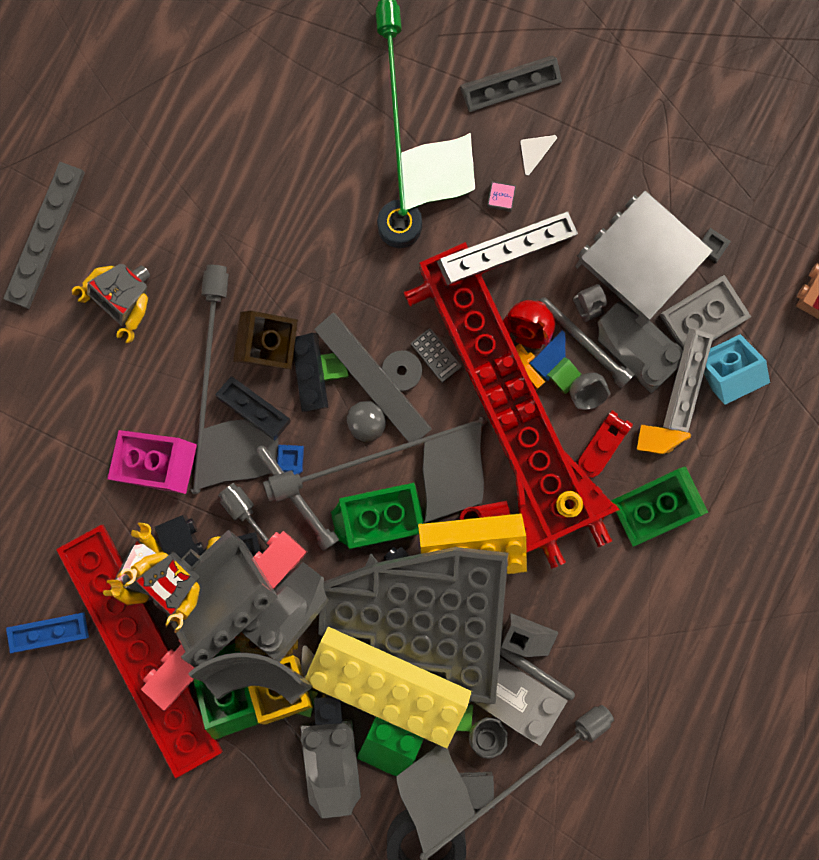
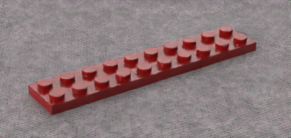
(136, 650)

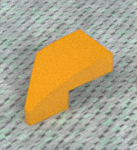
(526, 358)
(660, 440)

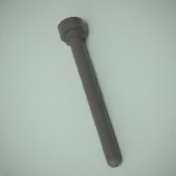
(620, 374)
(324, 536)
(538, 674)

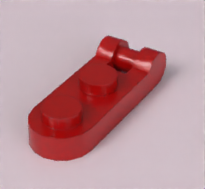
(603, 445)

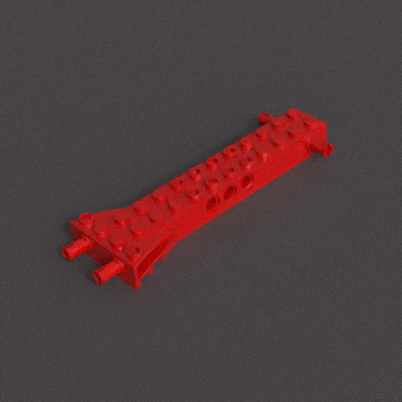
(514, 412)

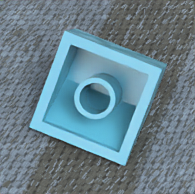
(735, 369)

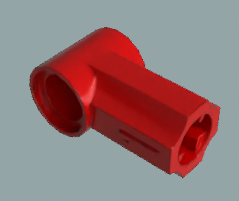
(488, 510)

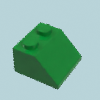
(389, 747)

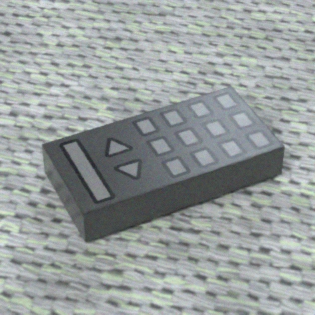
(436, 355)

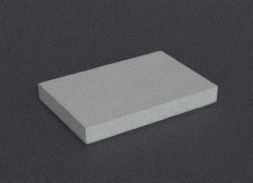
(710, 310)

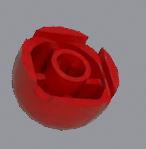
(531, 323)

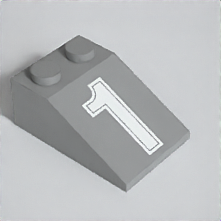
(524, 703)

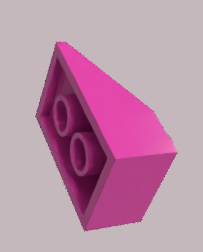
(152, 461)

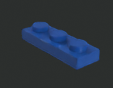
(47, 632)

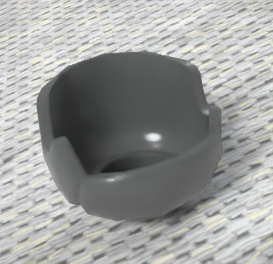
(589, 391)
(366, 421)
(488, 738)

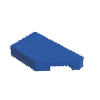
(550, 356)
(291, 458)

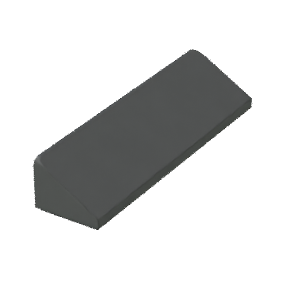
(511, 83)

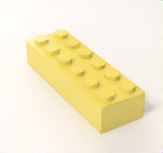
(388, 687)

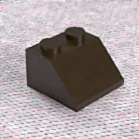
(265, 340)

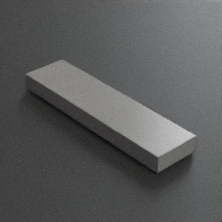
(688, 380)

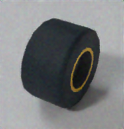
(390, 220)

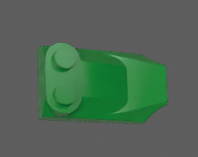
(378, 516)

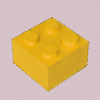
(273, 706)

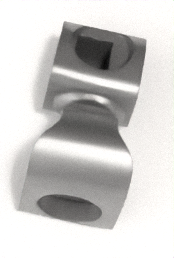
(592, 301)

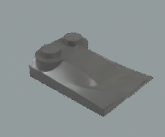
(639, 348)
(285, 620)
(331, 768)

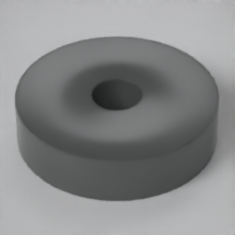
(408, 361)

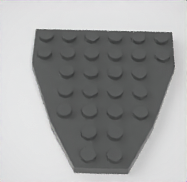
(429, 611)

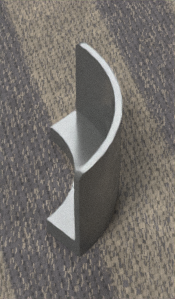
(242, 670)

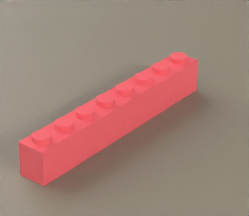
(173, 677)

